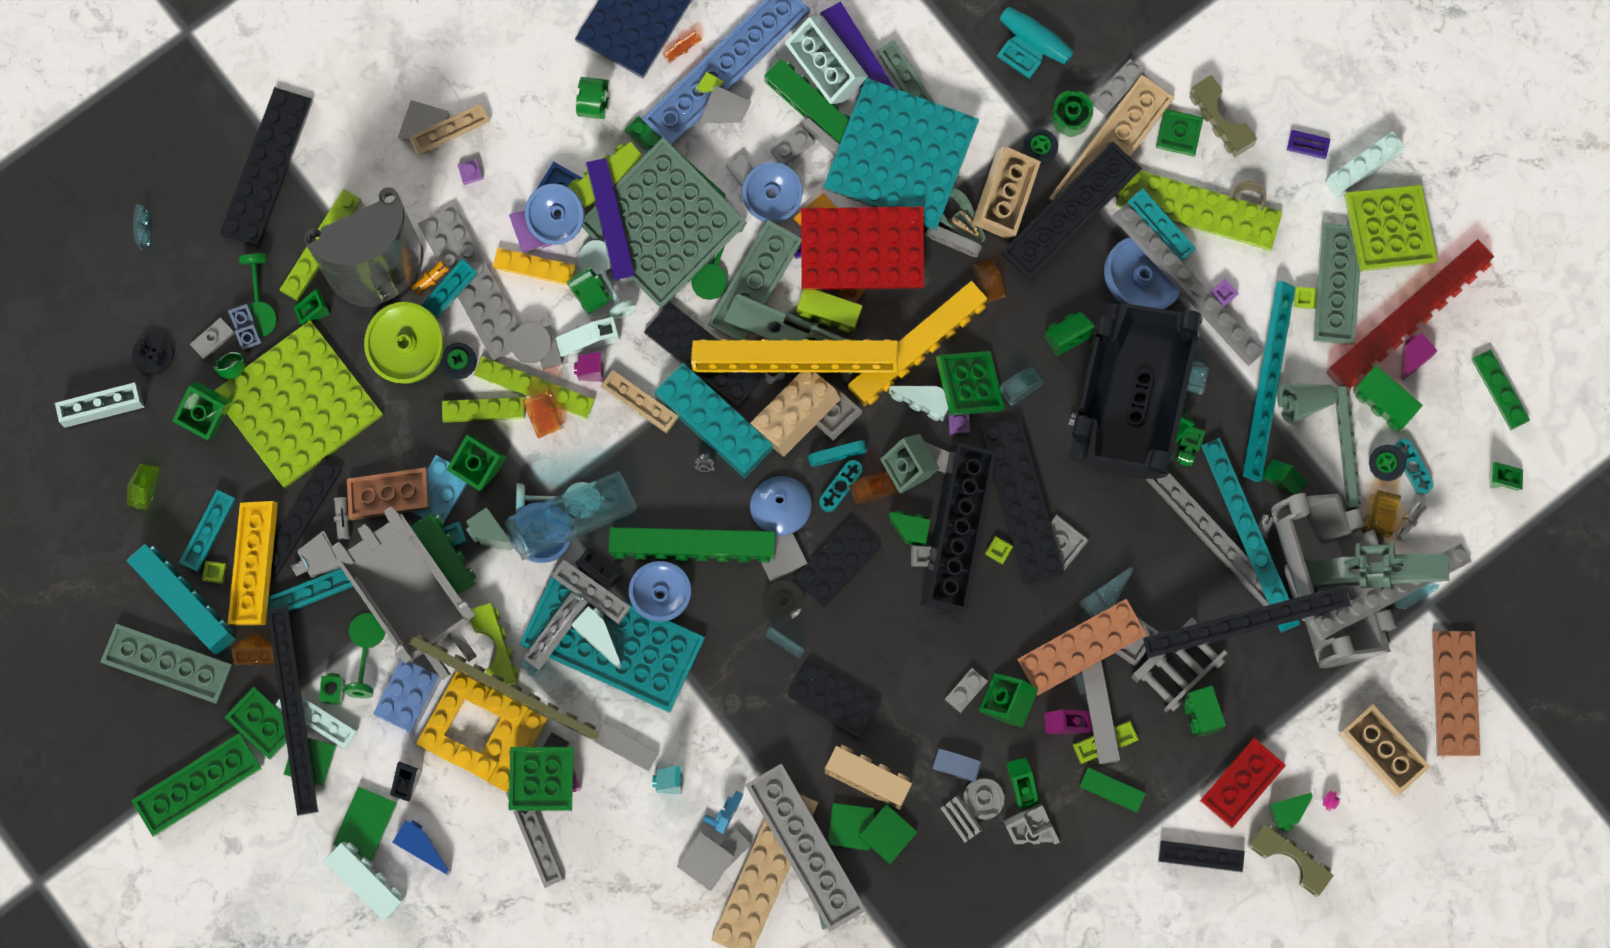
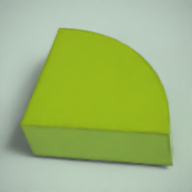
(708, 82)

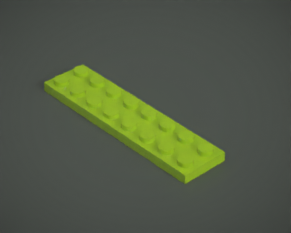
(1207, 210)

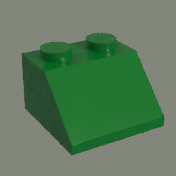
(1069, 333)
(476, 462)
(1008, 699)

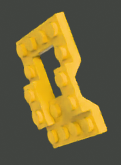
(516, 728)

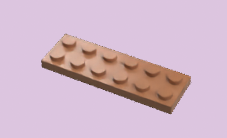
(1082, 646)
(1455, 693)

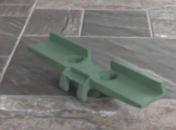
(757, 317)
(1415, 569)

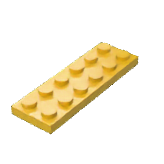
(252, 563)

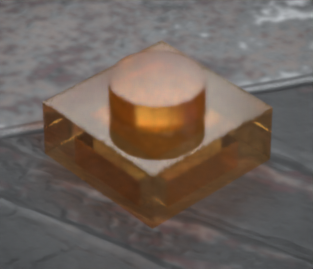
(851, 294)

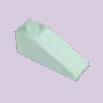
(593, 629)

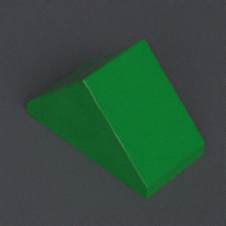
(311, 308)
(1284, 477)

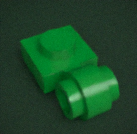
(1191, 441)

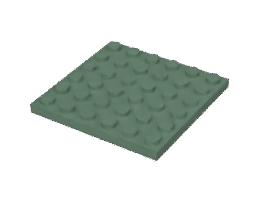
(669, 221)

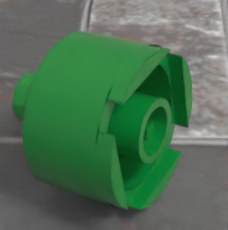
(592, 98)
(1072, 102)
(589, 290)

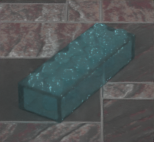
(570, 515)

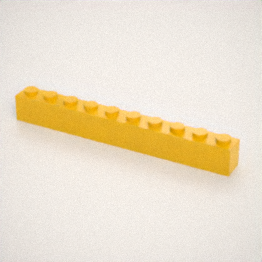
(795, 356)

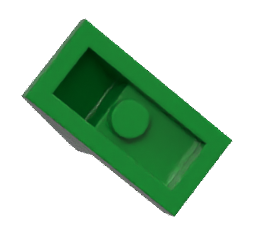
(1506, 476)

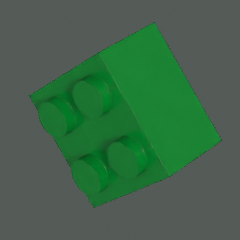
(202, 410)
(1203, 712)

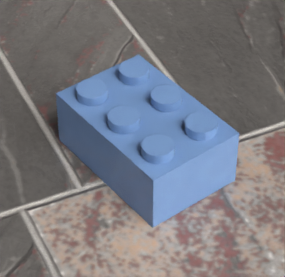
(407, 696)

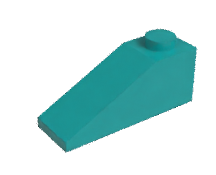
(668, 780)

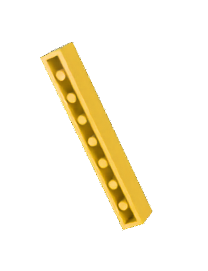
(921, 341)

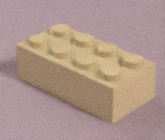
(1006, 192)
(796, 411)
(1384, 750)
(867, 777)

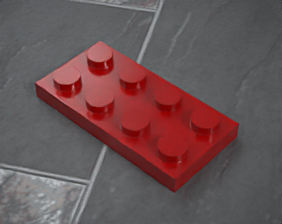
(1242, 783)

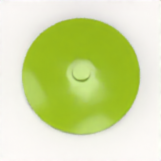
(404, 342)

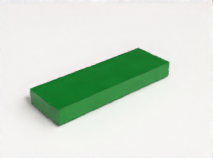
(1112, 790)

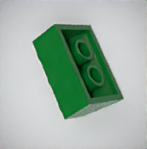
(1387, 399)

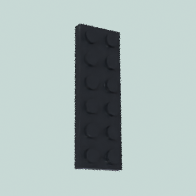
(675, 334)

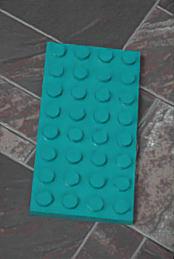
(651, 653)

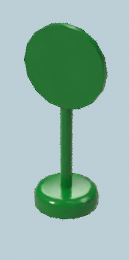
(711, 279)
(263, 313)
(364, 633)

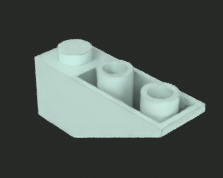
(588, 337)
(925, 398)

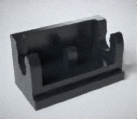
(598, 569)

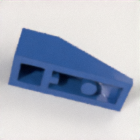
(417, 843)

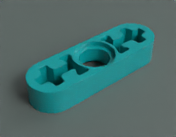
(837, 453)
(1425, 477)
(827, 494)

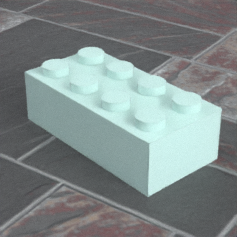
(826, 59)

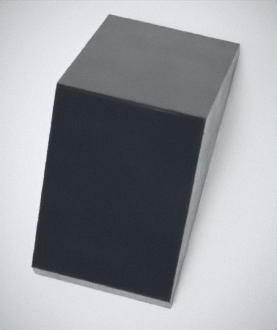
(405, 781)

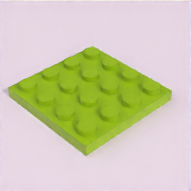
(1390, 228)

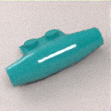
(1031, 42)

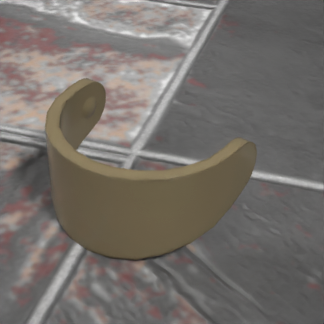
(1252, 186)

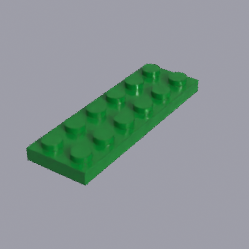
(196, 785)

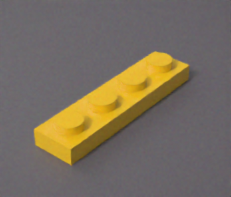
(533, 266)

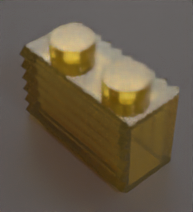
(1382, 513)

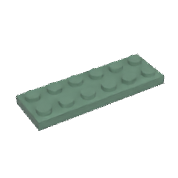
(757, 274)
(1336, 286)
(166, 663)

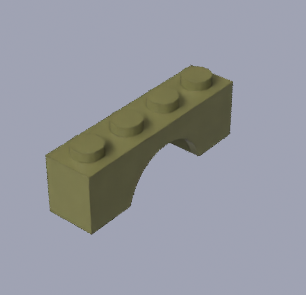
(1236, 137)
(1312, 875)

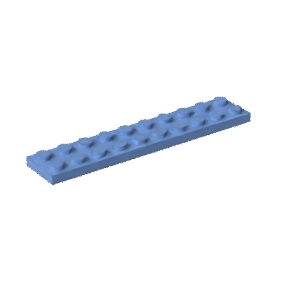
(727, 62)

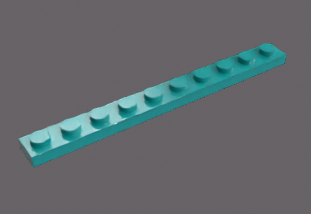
(1269, 381)
(1246, 525)
(333, 582)

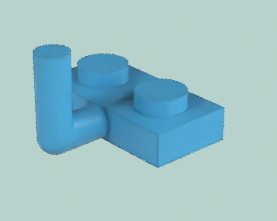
(724, 817)

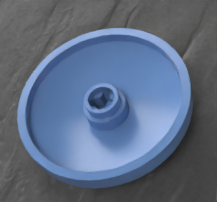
(1136, 278)

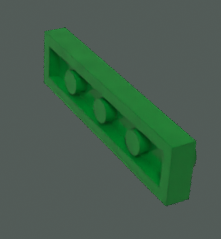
(1500, 390)

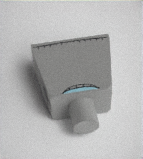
(316, 557)

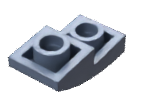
(245, 326)
(957, 765)

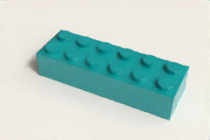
(714, 420)
(177, 595)

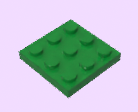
(970, 383)
(541, 779)

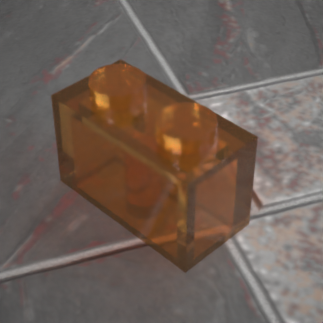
(543, 414)

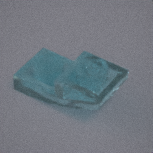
(141, 233)

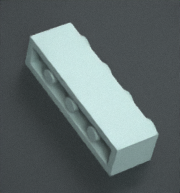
(1365, 165)
(99, 405)
(364, 880)

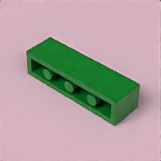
(441, 550)

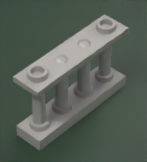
(1146, 675)

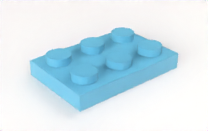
(443, 490)

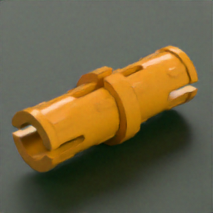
(430, 277)

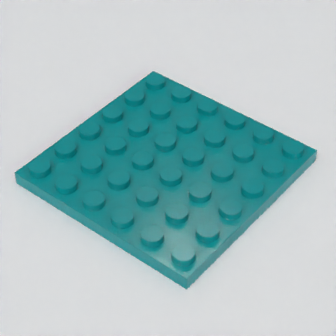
(901, 152)

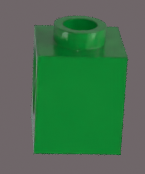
(337, 696)

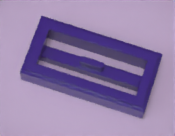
(1323, 155)

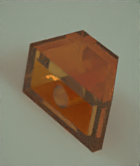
(872, 488)

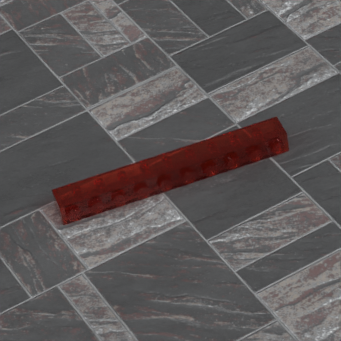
(1410, 315)

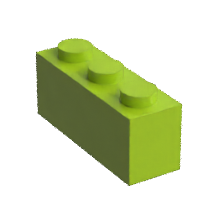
(829, 310)

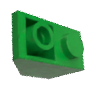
(910, 528)

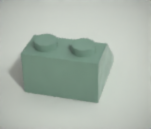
(909, 463)
(487, 531)

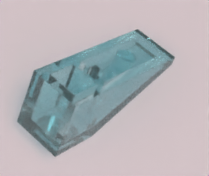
(1106, 595)

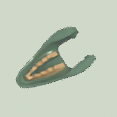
(962, 220)

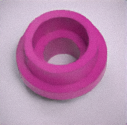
(1331, 800)

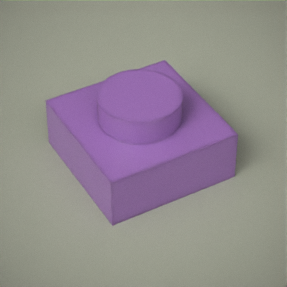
(470, 172)
(1224, 293)
(959, 424)

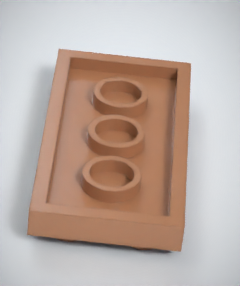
(375, 493)

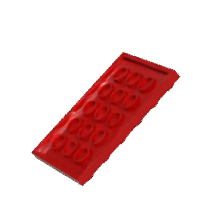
(862, 248)

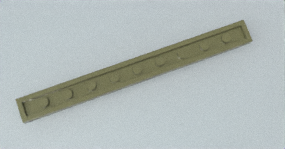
(496, 683)

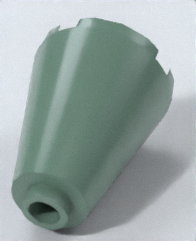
(1304, 400)

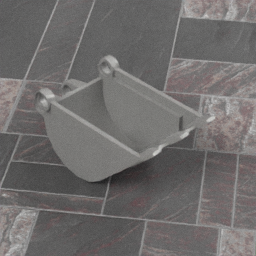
(405, 589)

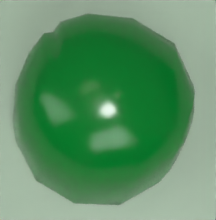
(230, 365)

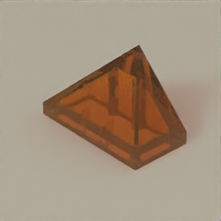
(252, 651)

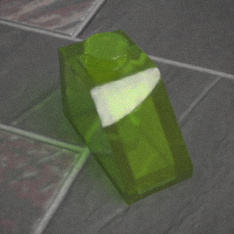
(142, 486)

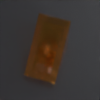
(989, 280)

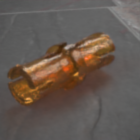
(682, 46)

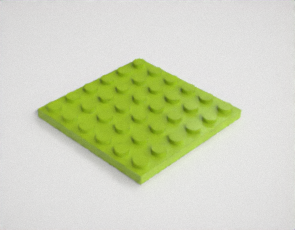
(298, 404)

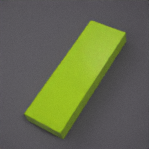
(1086, 748)

